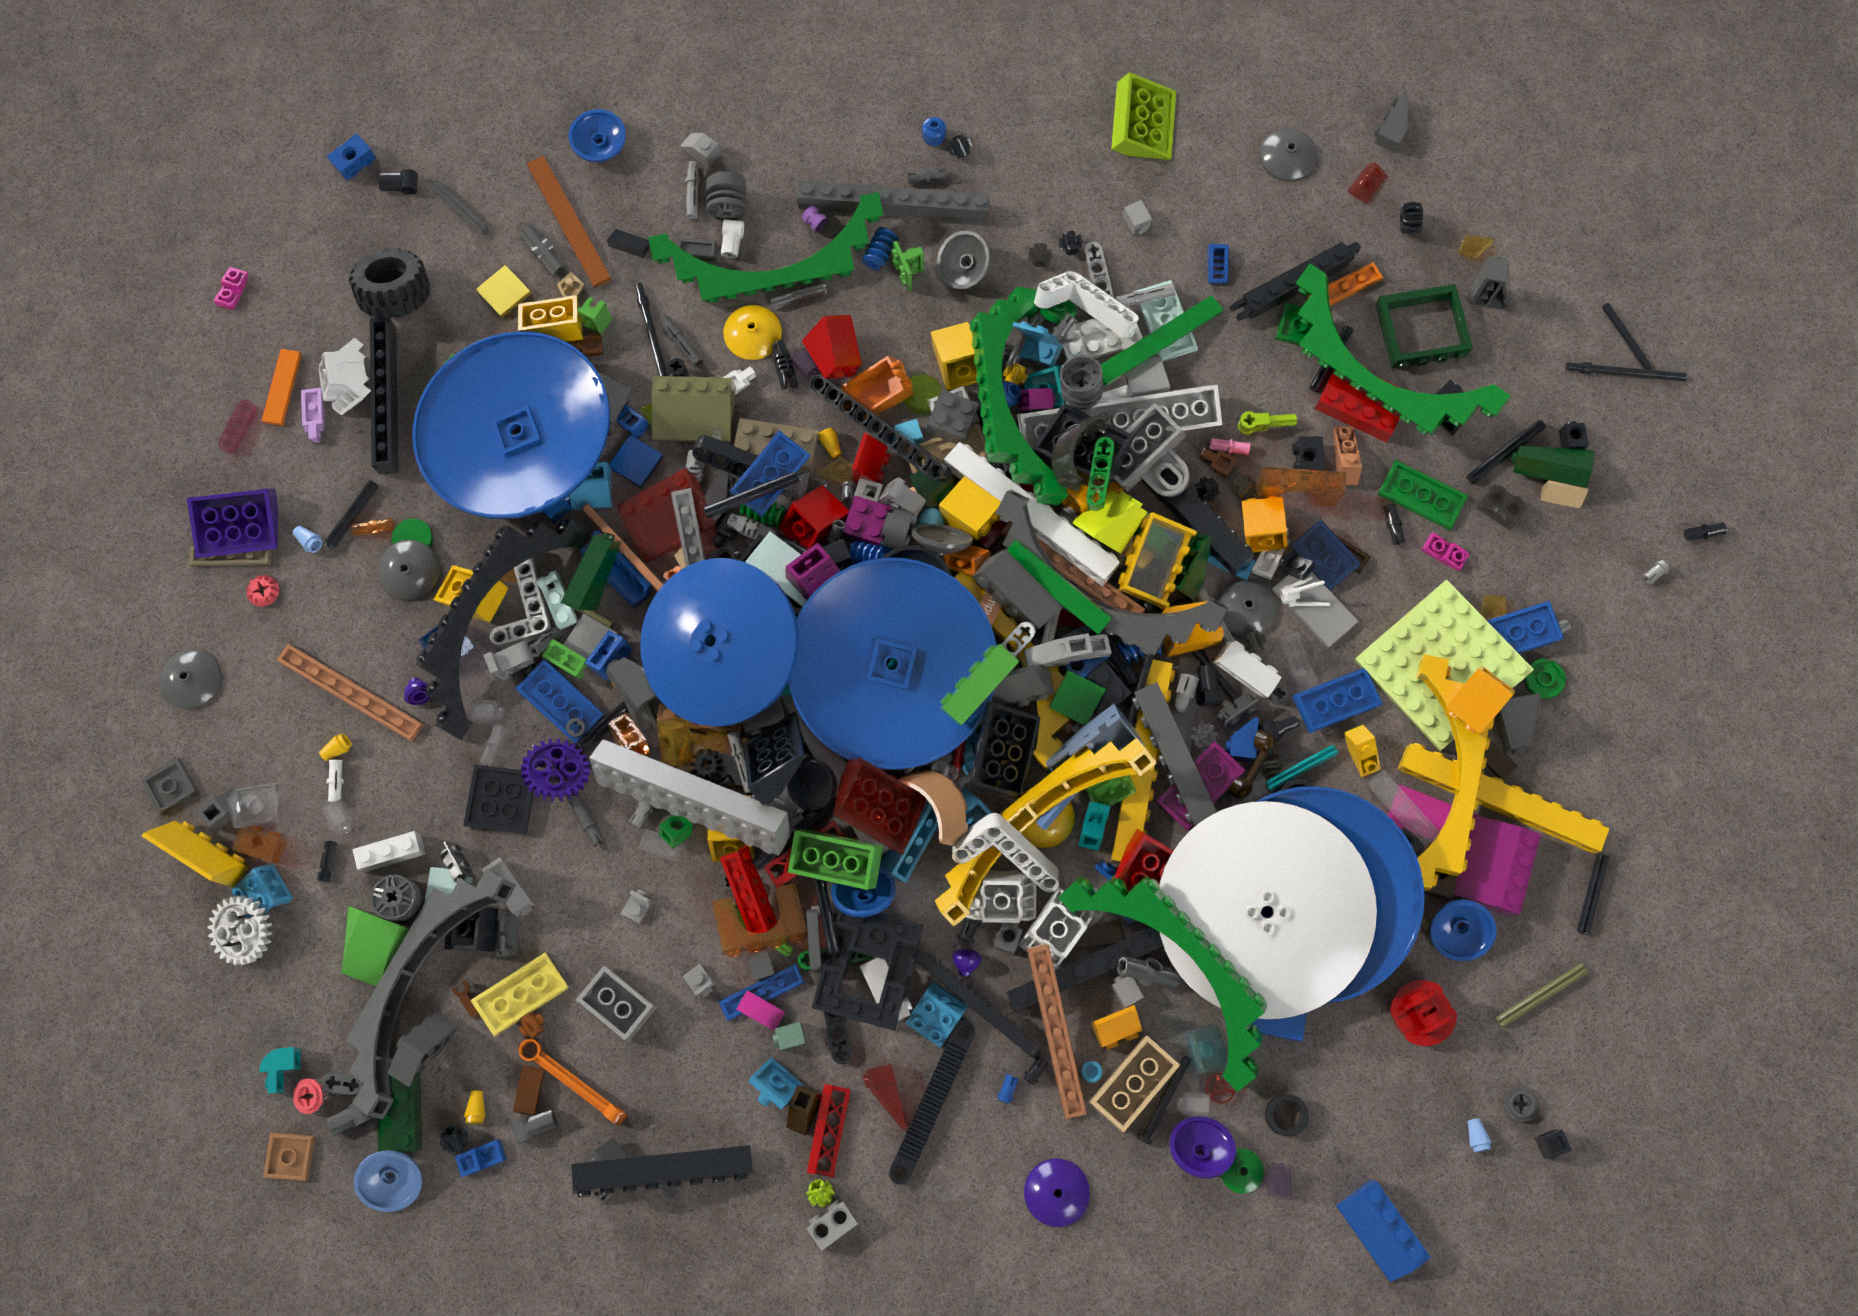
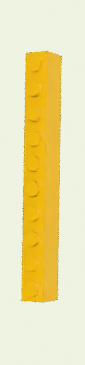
(1508, 800)
(1133, 808)

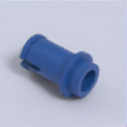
(1007, 1089)

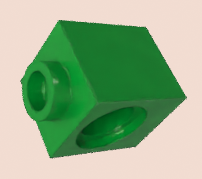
(672, 836)

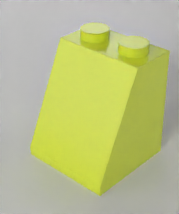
(1115, 522)

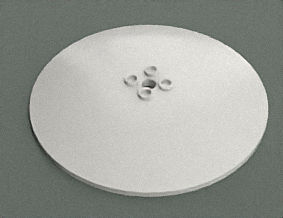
(1298, 867)

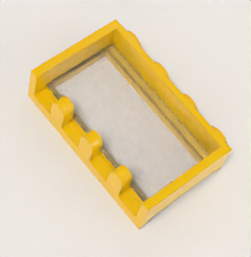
(1155, 559)

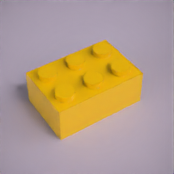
(552, 317)

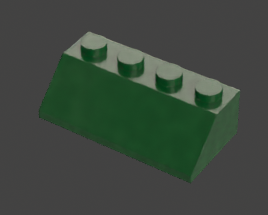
(402, 1124)

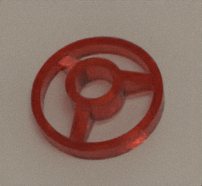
(1216, 1092)

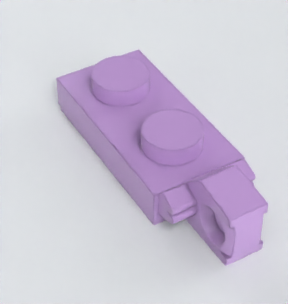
(313, 413)

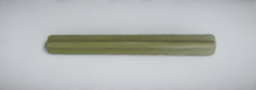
(1541, 995)

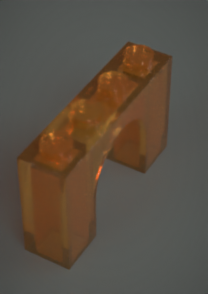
(1326, 485)
(736, 939)

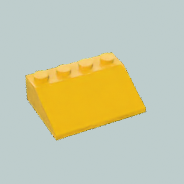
(198, 852)

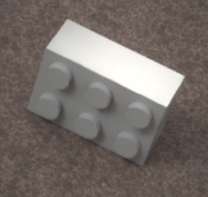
(616, 1003)

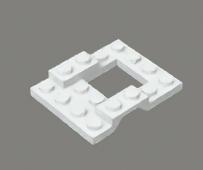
(1097, 340)

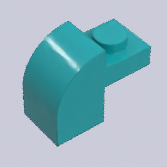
(1093, 826)
(276, 1063)

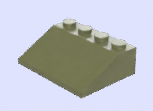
(692, 407)

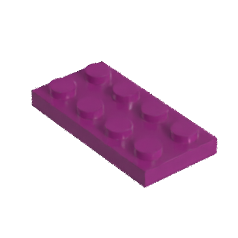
(1217, 772)

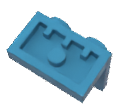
(1039, 345)
(265, 886)
(936, 1014)

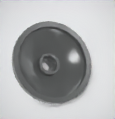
(1284, 162)
(954, 259)
(942, 538)
(421, 573)
(1241, 618)
(201, 681)

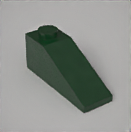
(1194, 567)

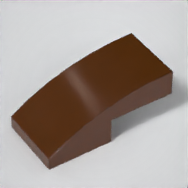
(529, 1090)

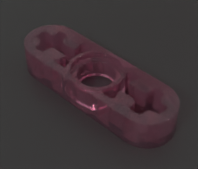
(226, 437)

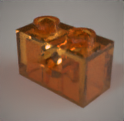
(628, 735)
(270, 850)

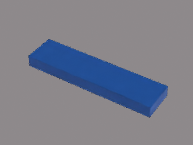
(766, 989)

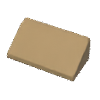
(1563, 494)

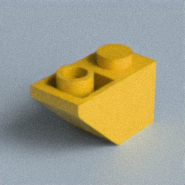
(1363, 750)

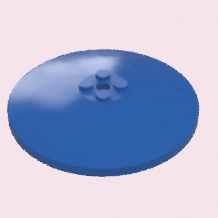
(752, 647)

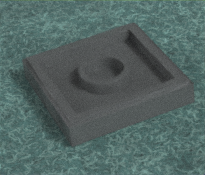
(169, 786)

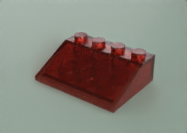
(652, 515)
(878, 804)

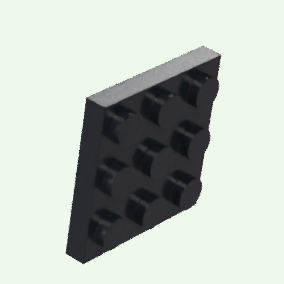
(498, 800)

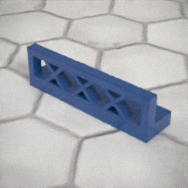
(626, 582)

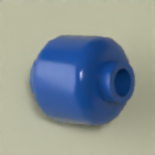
(934, 131)
(1012, 393)

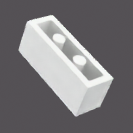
(1247, 669)
(389, 851)
(875, 975)

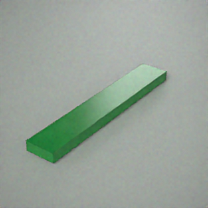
(1060, 588)

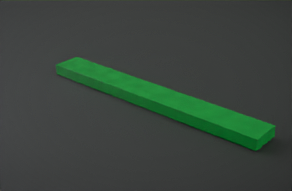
(1160, 339)

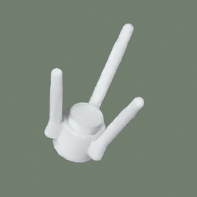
(1291, 593)

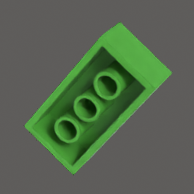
(979, 684)
(835, 859)

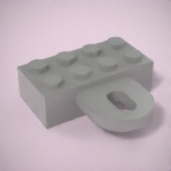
(1152, 453)

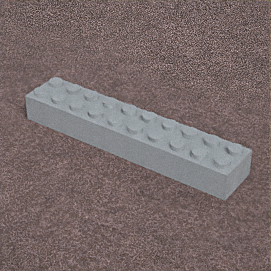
(691, 797)

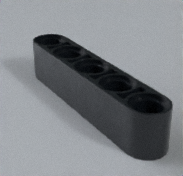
(722, 455)

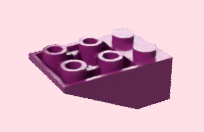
(810, 570)

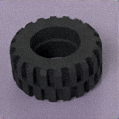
(389, 283)

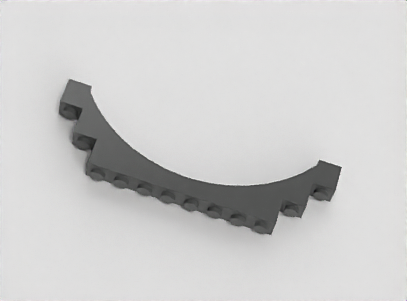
(1136, 628)
(376, 1023)

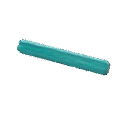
(1301, 768)

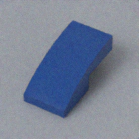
(480, 1158)

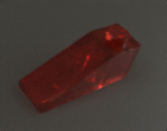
(884, 1088)

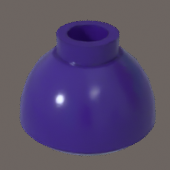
(415, 692)
(966, 961)

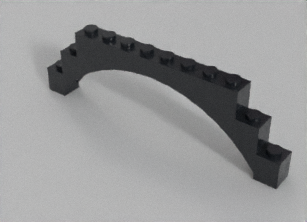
(445, 645)

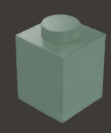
(789, 1036)

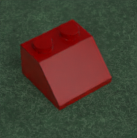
(870, 460)

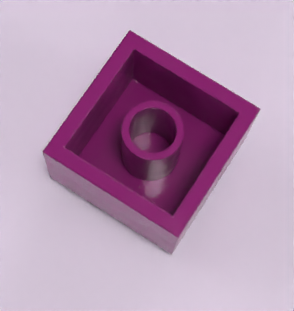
(866, 521)

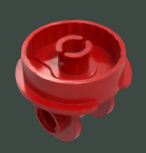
(1434, 1013)

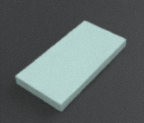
(1161, 311)
(772, 557)

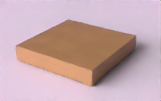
(289, 1156)

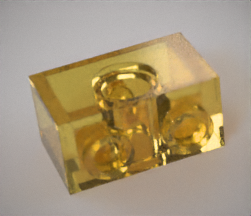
(675, 741)

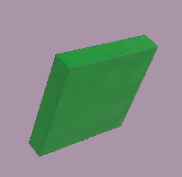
(1290, 328)
(1077, 697)

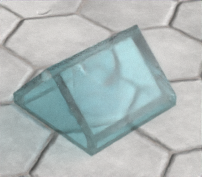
(1204, 1049)

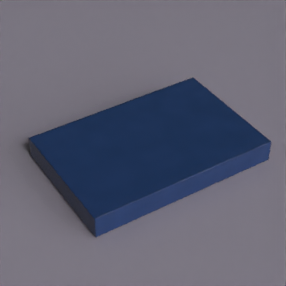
(1330, 556)

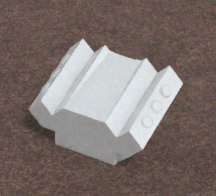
(343, 377)
(1004, 898)
(1056, 927)

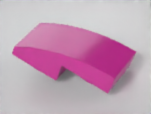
(232, 288)
(1446, 553)
(760, 1010)

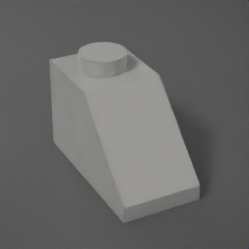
(702, 148)

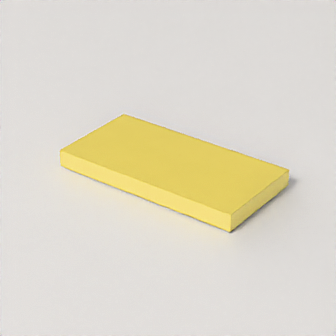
(519, 994)

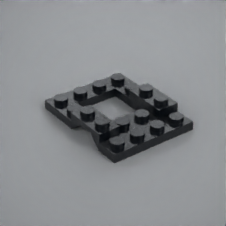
(877, 937)

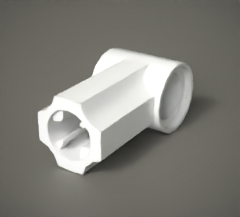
(732, 234)

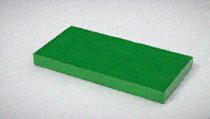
(1422, 495)

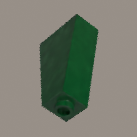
(1555, 464)
(592, 573)

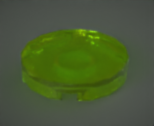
(924, 388)

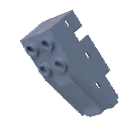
(1105, 728)

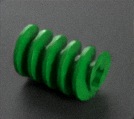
(773, 515)

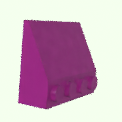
(1498, 865)

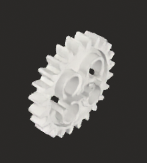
(249, 931)

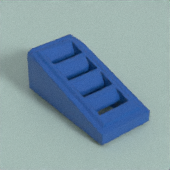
(1218, 248)
(637, 427)

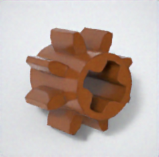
(532, 1025)

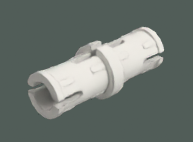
(334, 793)

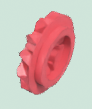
(270, 593)
(308, 1105)

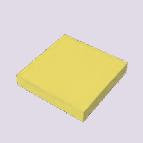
(503, 291)

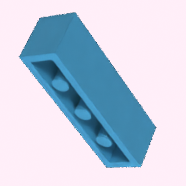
(902, 866)

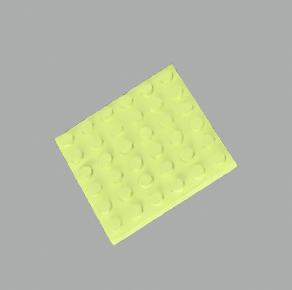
(1444, 628)

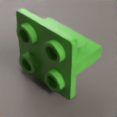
(908, 263)

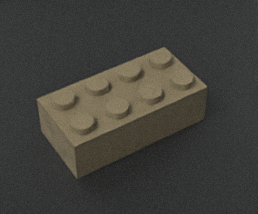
(755, 436)

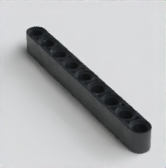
(887, 432)

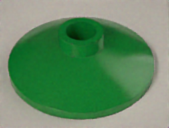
(1253, 1177)

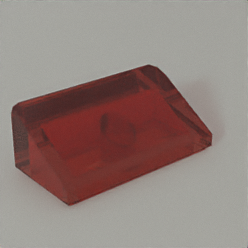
(1367, 182)

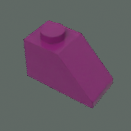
(1036, 399)

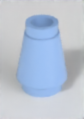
(308, 539)
(1478, 1136)

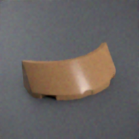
(946, 801)

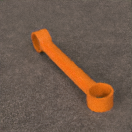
(607, 1108)

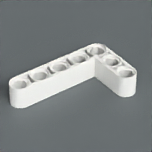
(1089, 298)
(533, 618)
(999, 832)

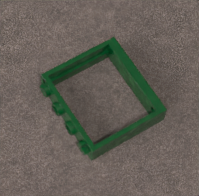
(1417, 297)

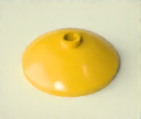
(755, 342)
(1056, 832)

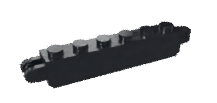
(1284, 286)

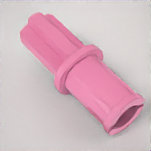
(1229, 446)

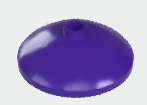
(1204, 1137)
(1040, 1189)

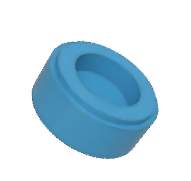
(1091, 1071)

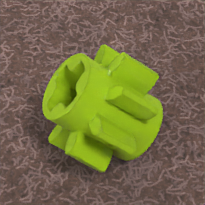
(820, 1193)

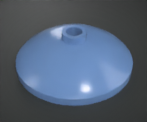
(386, 1191)

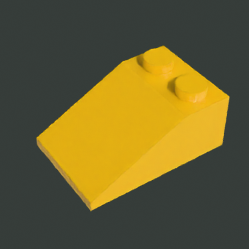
(452, 587)

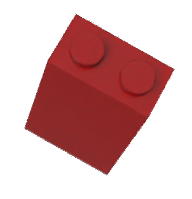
(834, 346)
(813, 517)

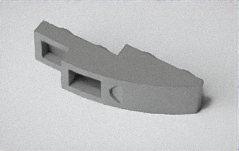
(1068, 649)

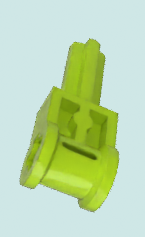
(1263, 421)

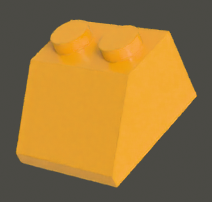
(1116, 1027)

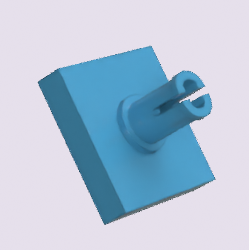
(774, 1083)

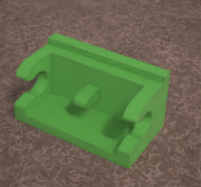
(595, 318)
(565, 658)
(1111, 790)

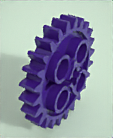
(541, 780)

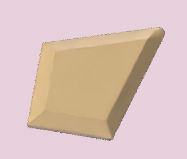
(570, 286)

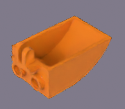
(881, 385)

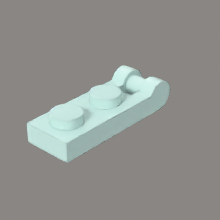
(562, 614)

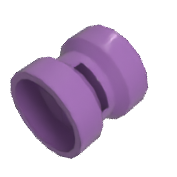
(814, 218)

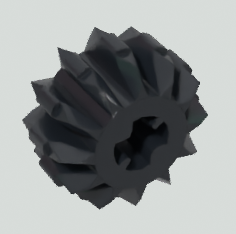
(1411, 217)
(700, 763)

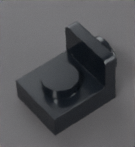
(1296, 565)

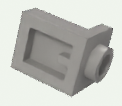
(637, 906)
(699, 981)

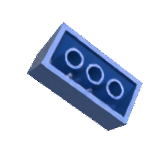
(1383, 1231)

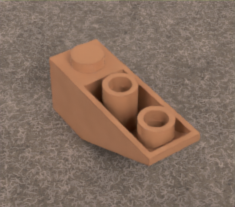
(1347, 454)

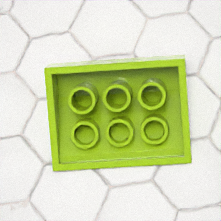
(1143, 118)

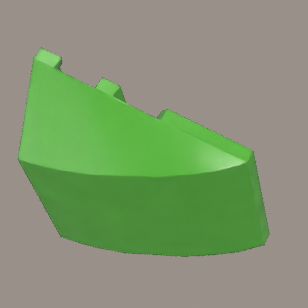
(370, 945)

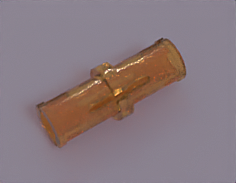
(373, 527)

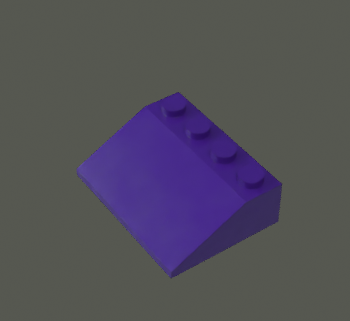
(234, 522)

